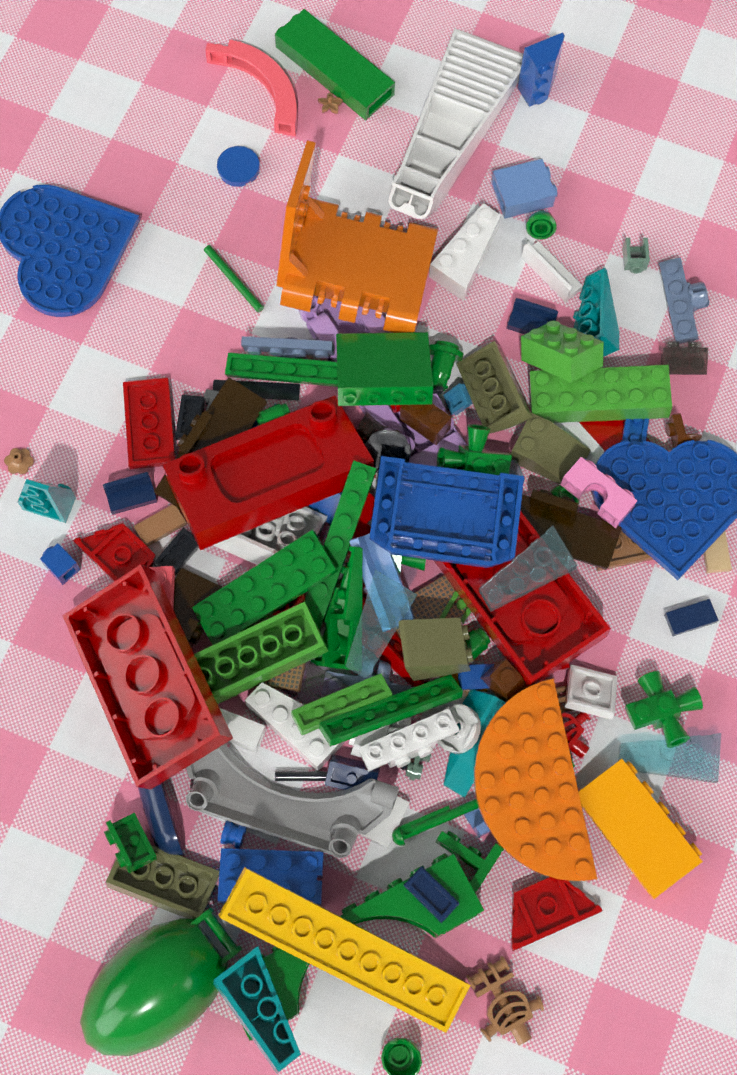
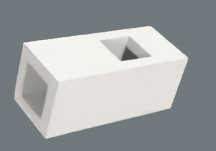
(244, 731)

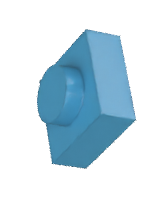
(457, 399)

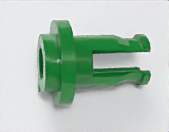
(443, 360)

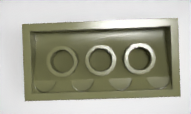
(493, 388)
(168, 883)

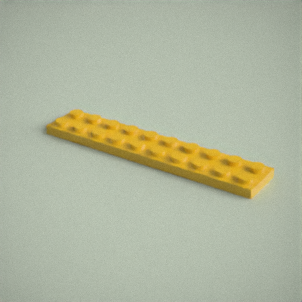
(344, 950)

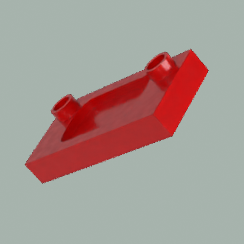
(266, 471)
(539, 628)
(146, 677)

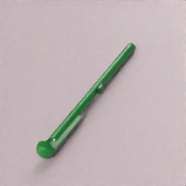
(432, 820)

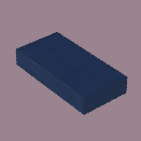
(691, 617)
(431, 894)

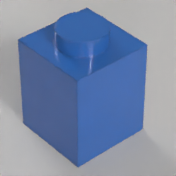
(59, 563)

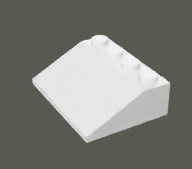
(273, 536)

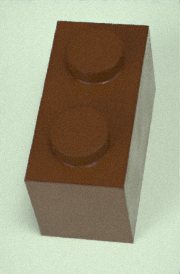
(427, 421)

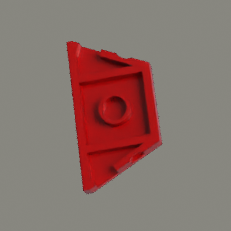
(116, 550)
(547, 909)

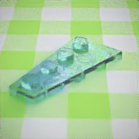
(535, 567)
(383, 608)
(693, 760)

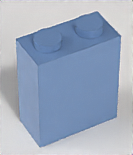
(523, 188)

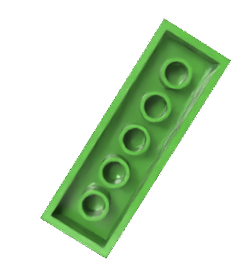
(603, 395)
(261, 652)

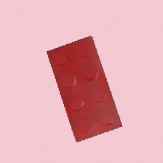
(148, 423)

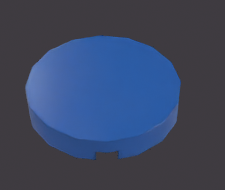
(238, 166)

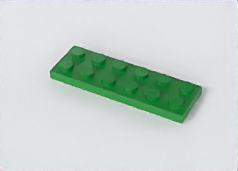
(265, 588)

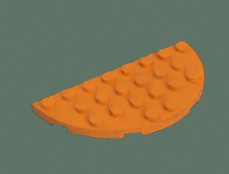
(530, 787)

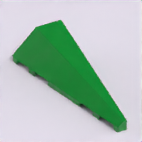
(343, 614)

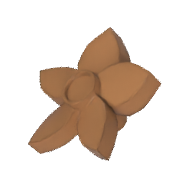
(330, 103)

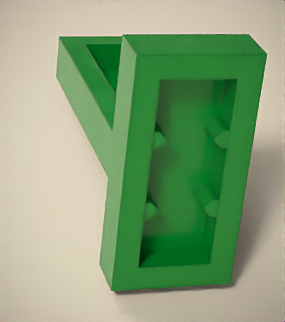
(470, 856)

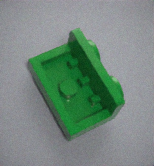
(131, 843)

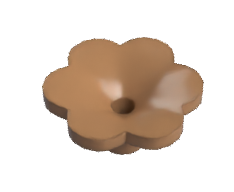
(19, 461)

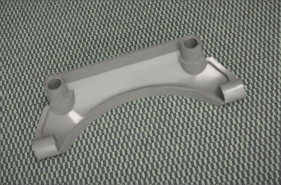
(314, 820)

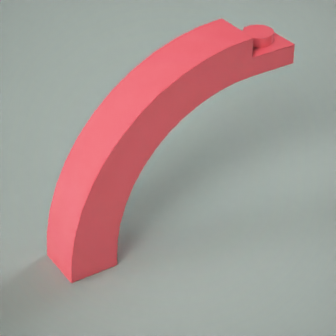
(267, 71)

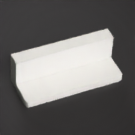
(551, 271)

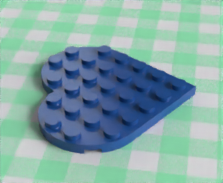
(63, 246)
(680, 495)

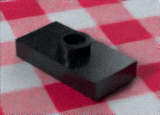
(189, 408)
(178, 551)

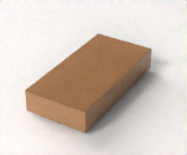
(160, 525)

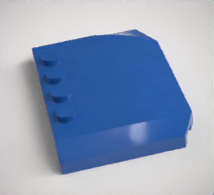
(446, 513)

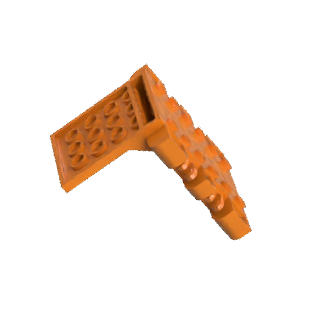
(351, 258)

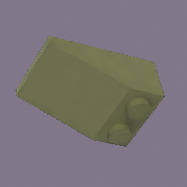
(547, 449)

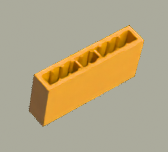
(639, 828)

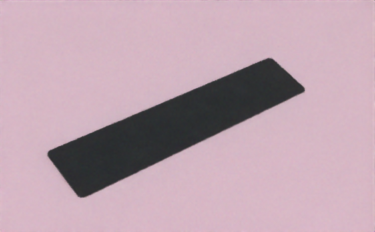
(267, 390)

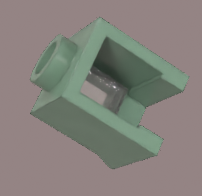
(636, 258)

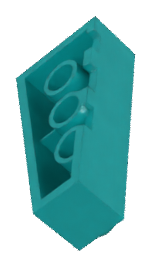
(257, 1006)

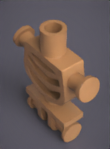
(516, 1025)

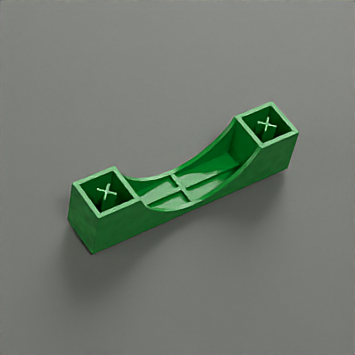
(394, 904)

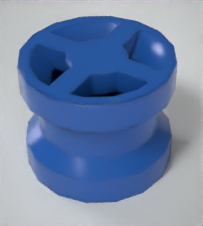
(233, 834)

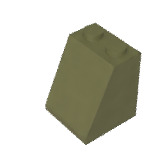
(435, 647)

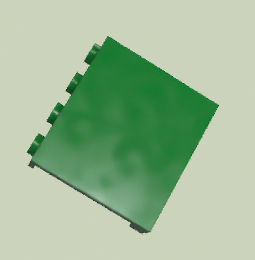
(384, 369)

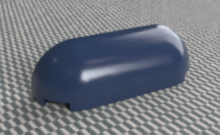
(161, 820)

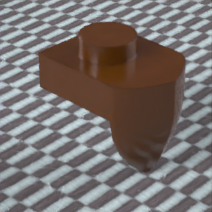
(676, 430)

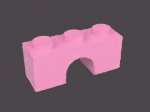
(586, 477)

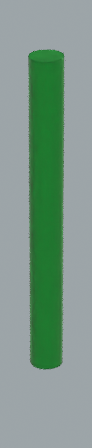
(233, 278)

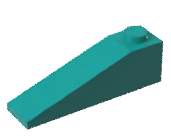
(597, 311)
(47, 499)
(460, 766)

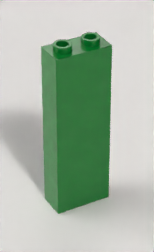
(334, 64)

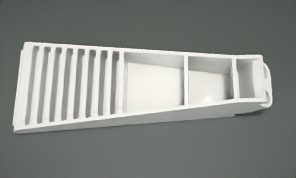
(460, 109)

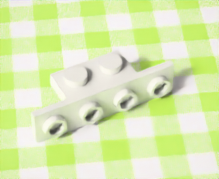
(409, 742)

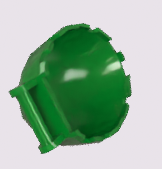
(155, 986)

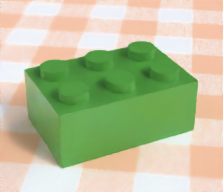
(562, 351)

